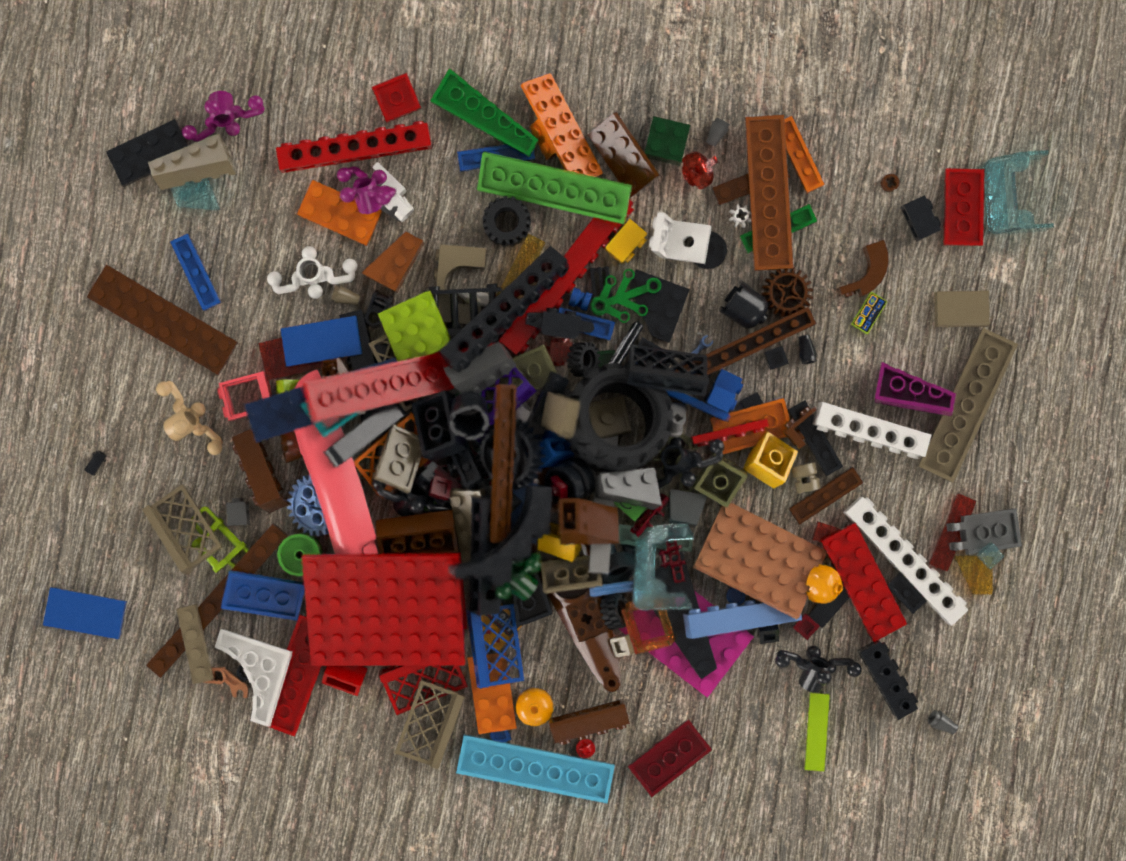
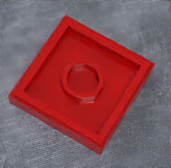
(396, 98)

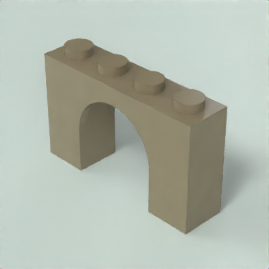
(450, 259)

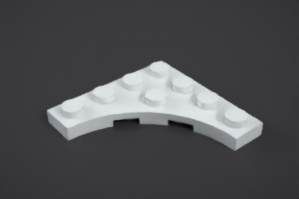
(264, 667)

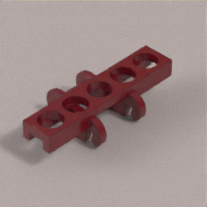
(644, 520)
(670, 548)

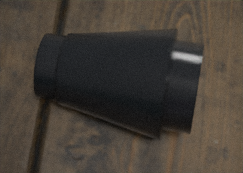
(807, 351)

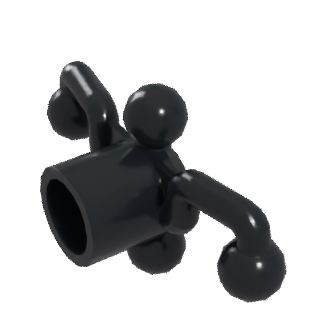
(687, 462)
(409, 503)
(816, 669)

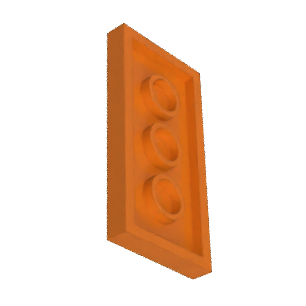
(328, 210)
(774, 411)
(494, 703)

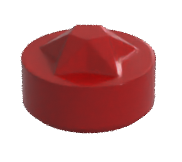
(585, 748)

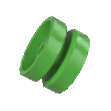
(288, 551)

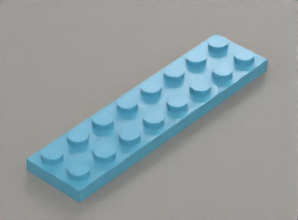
(535, 768)

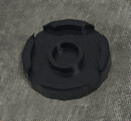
(716, 252)

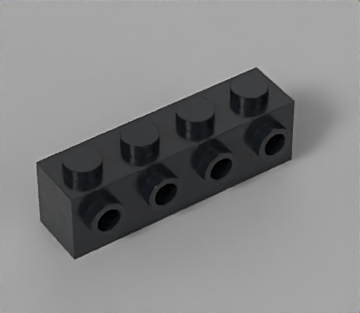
(887, 679)

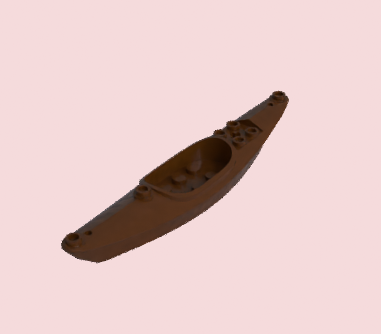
(589, 637)

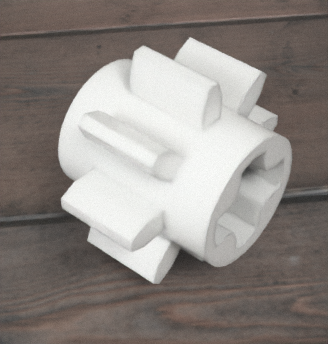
(738, 221)

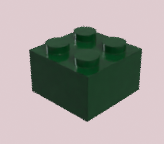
(667, 140)

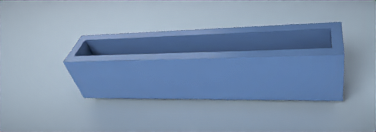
(732, 618)

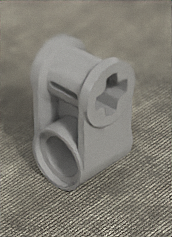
(679, 418)

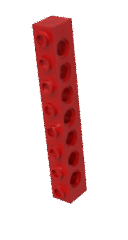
(345, 155)

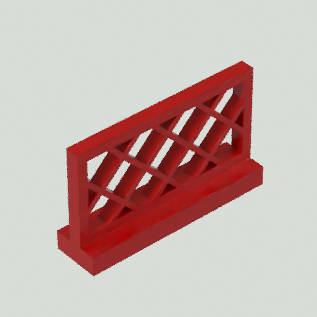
(396, 672)

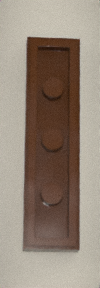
(826, 495)

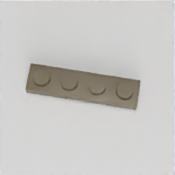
(195, 643)

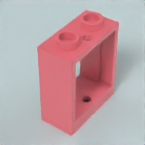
(224, 394)

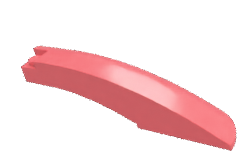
(337, 489)

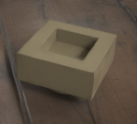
(622, 645)

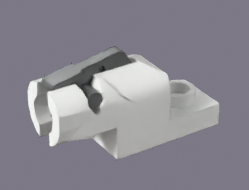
(399, 206)

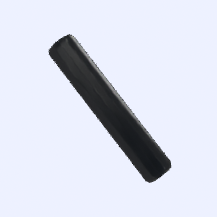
(629, 339)

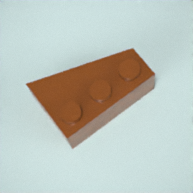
(395, 262)

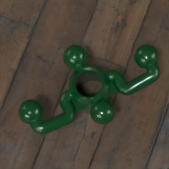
(521, 582)

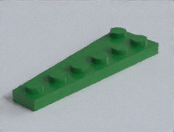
(472, 107)

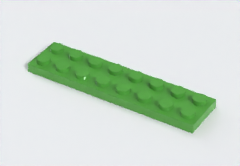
(554, 187)

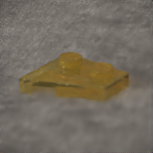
(976, 574)

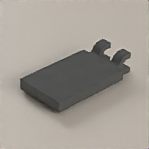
(982, 528)

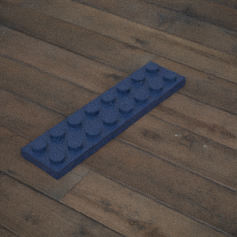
(283, 411)

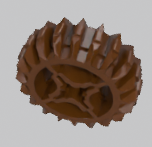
(779, 288)

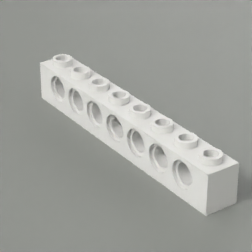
(949, 614)

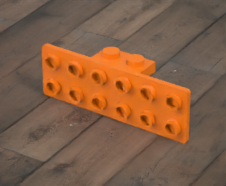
(557, 127)

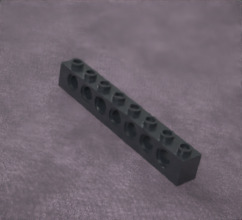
(506, 299)

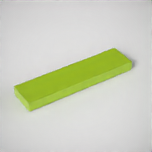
(817, 731)

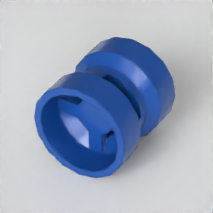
(580, 299)

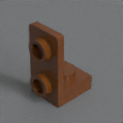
(796, 436)

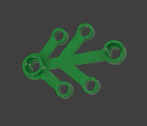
(621, 297)

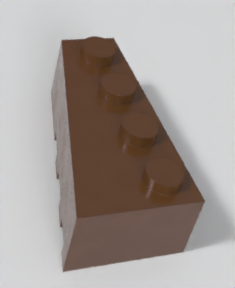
(258, 472)

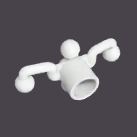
(324, 274)

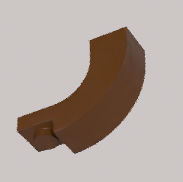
(877, 265)

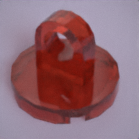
(698, 169)

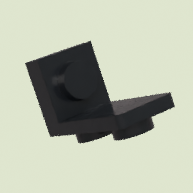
(424, 479)

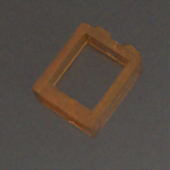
(649, 644)

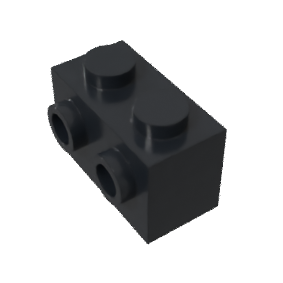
(921, 218)

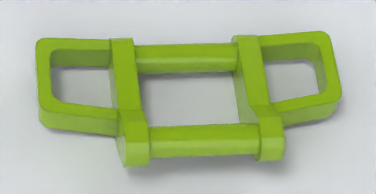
(219, 524)

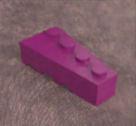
(911, 392)

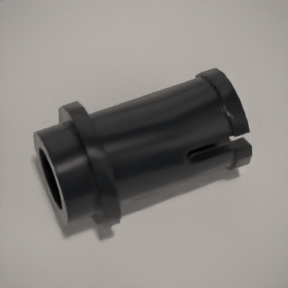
(95, 462)

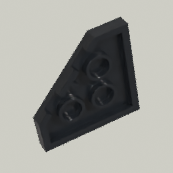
(663, 306)

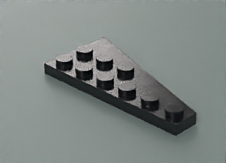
(697, 649)

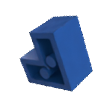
(724, 390)
(555, 449)

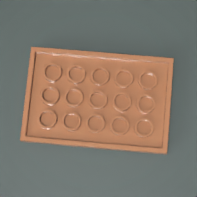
(759, 559)

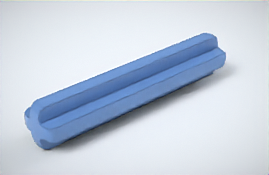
(612, 588)

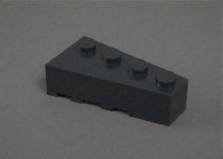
(534, 607)

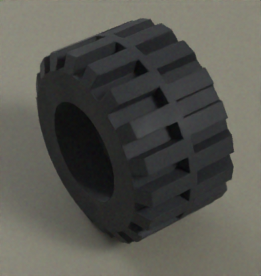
(502, 205)

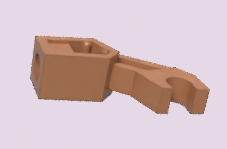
(230, 679)

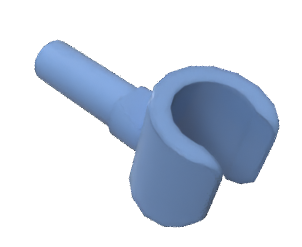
(702, 345)

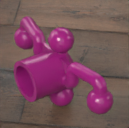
(222, 114)
(366, 193)

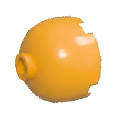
(824, 584)
(534, 707)

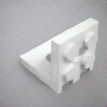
(670, 238)

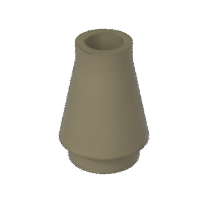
(345, 296)

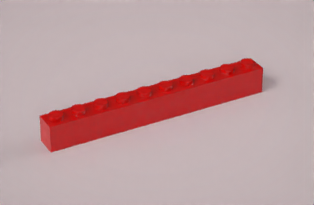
(578, 257)

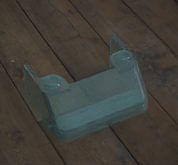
(1002, 195)
(651, 593)

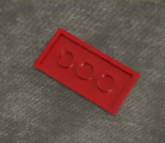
(963, 207)

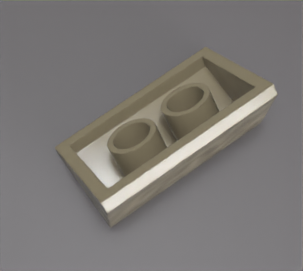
(567, 575)

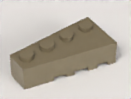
(193, 163)

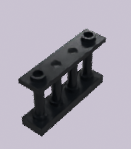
(455, 327)

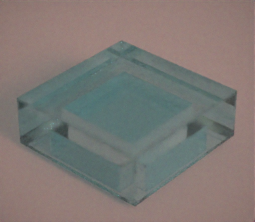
(990, 555)

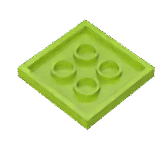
(415, 327)

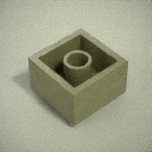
(721, 481)

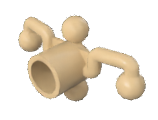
(187, 419)

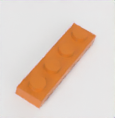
(801, 158)

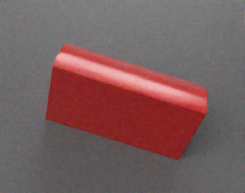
(345, 678)

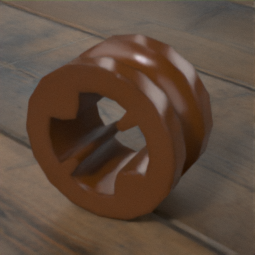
(895, 181)

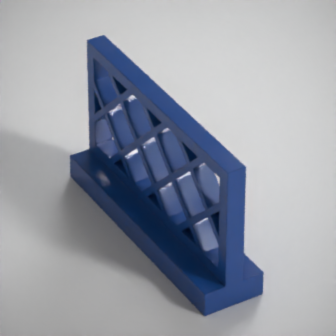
(479, 652)

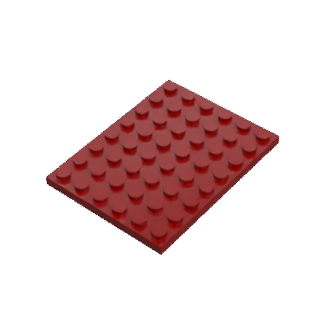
(383, 610)

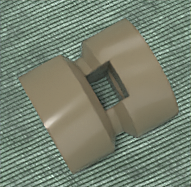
(802, 471)

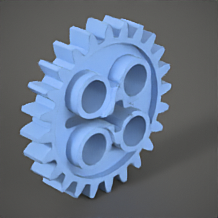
(310, 519)

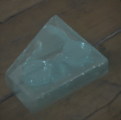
(196, 195)

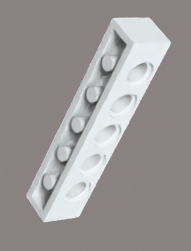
(918, 440)

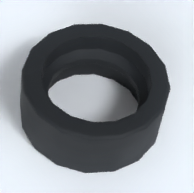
(620, 568)

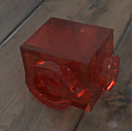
(558, 350)

